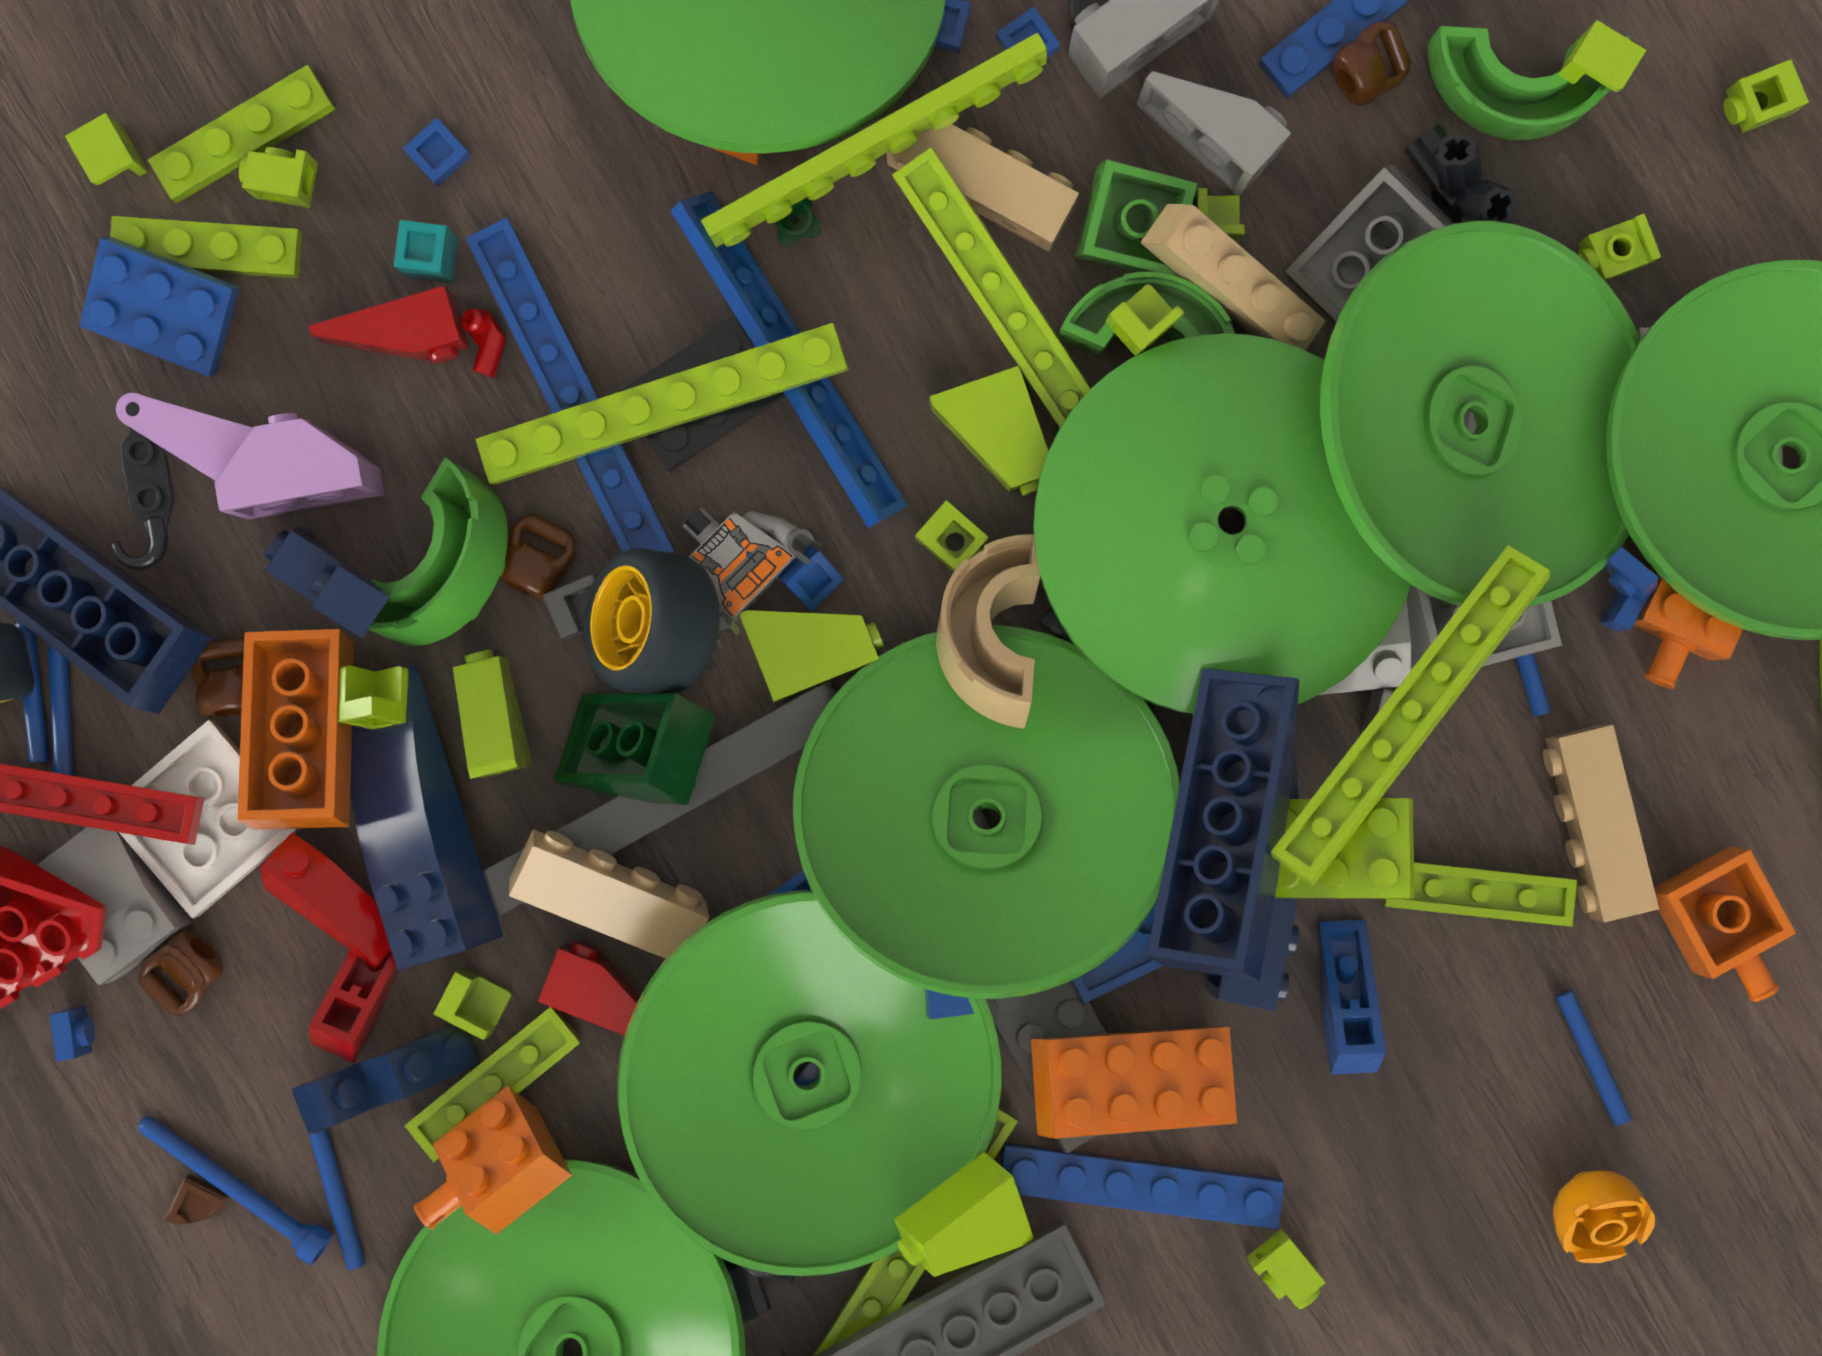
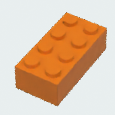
(291, 739)
(1133, 1081)

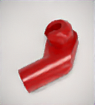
(487, 337)

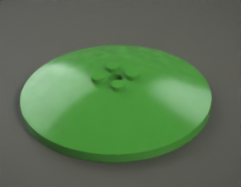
(759, 69)
(1524, 342)
(1699, 444)
(1136, 537)
(965, 908)
(783, 1168)
(576, 1265)

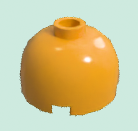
(1600, 1216)

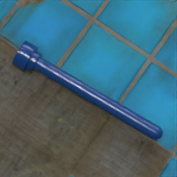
(306, 1239)

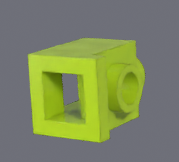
(1776, 89)
(279, 176)
(1635, 244)
(940, 526)
(1287, 1270)

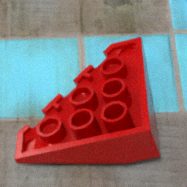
(41, 925)

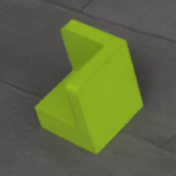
(1603, 56)
(104, 149)
(1222, 211)
(1142, 319)
(372, 697)
(473, 1003)

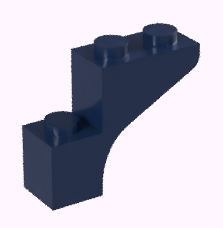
(325, 579)
(384, 1077)

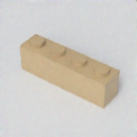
(999, 183)
(1239, 283)
(1600, 823)
(605, 894)

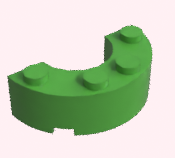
(1497, 99)
(1086, 322)
(458, 567)

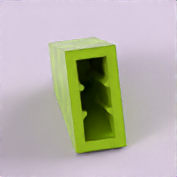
(997, 426)
(808, 648)
(490, 716)
(965, 1219)

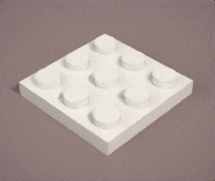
(224, 847)

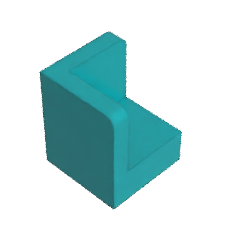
(425, 251)

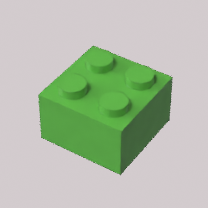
(1122, 211)

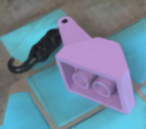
(254, 468)

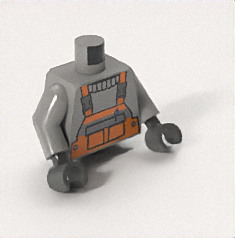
(745, 556)

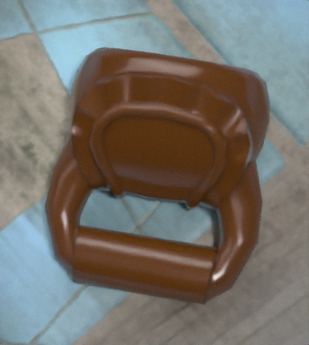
(1360, 66)
(530, 568)
(219, 690)
(190, 963)

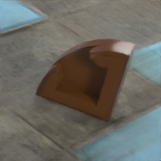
(195, 1201)

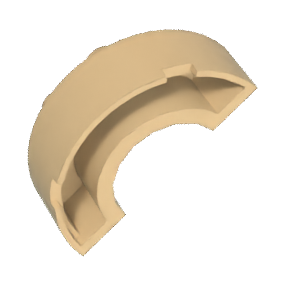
(969, 652)

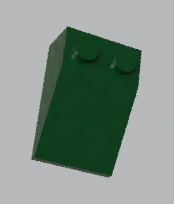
(636, 746)

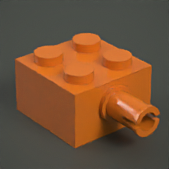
(1682, 630)
(1725, 918)
(495, 1164)

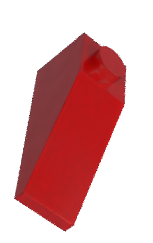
(409, 327)
(326, 898)
(589, 988)
(352, 1006)

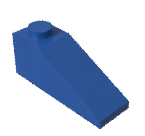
(1349, 998)

